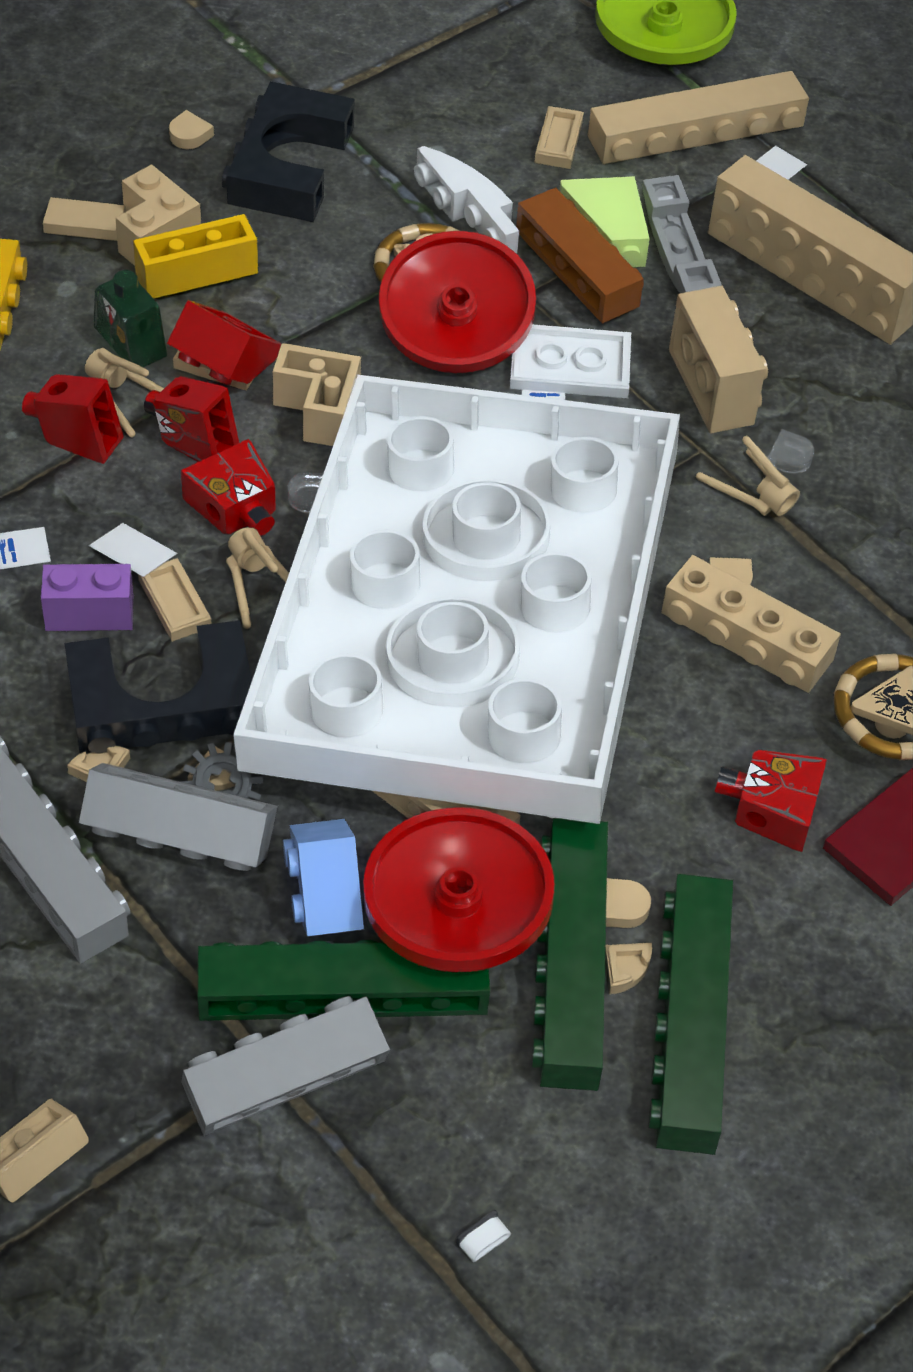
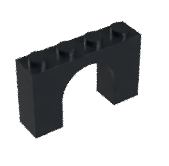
(282, 117)
(112, 717)

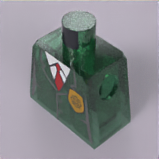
(127, 308)

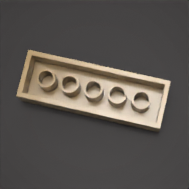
(814, 248)

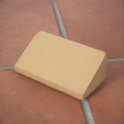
(38, 1147)

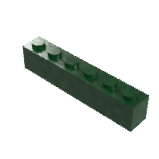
(573, 959)
(305, 978)
(694, 1016)

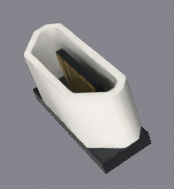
(483, 1236)

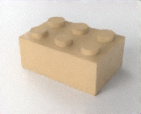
(717, 359)

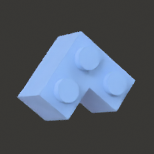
(327, 876)

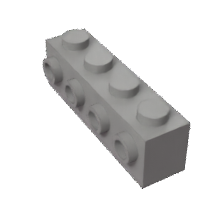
(177, 816)
(284, 1064)

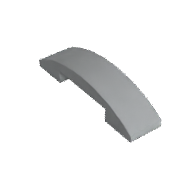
(675, 235)

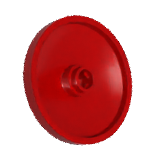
(457, 301)
(458, 889)

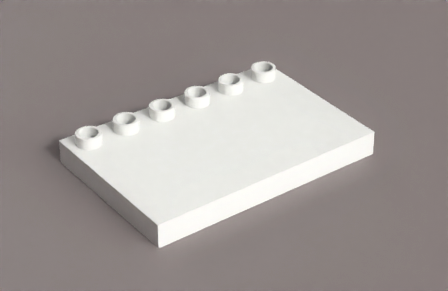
(465, 600)

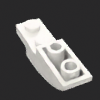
(466, 195)

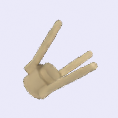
(116, 369)
(774, 490)
(250, 554)

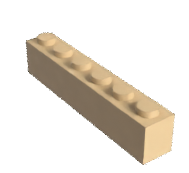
(697, 117)

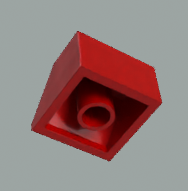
(222, 344)

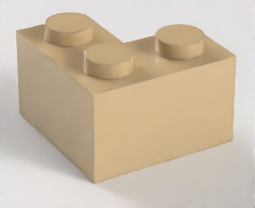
(152, 208)
(318, 385)

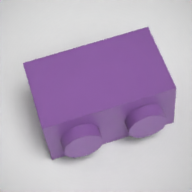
(87, 597)

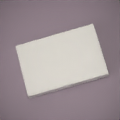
(573, 361)

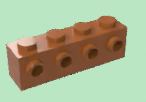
(579, 255)

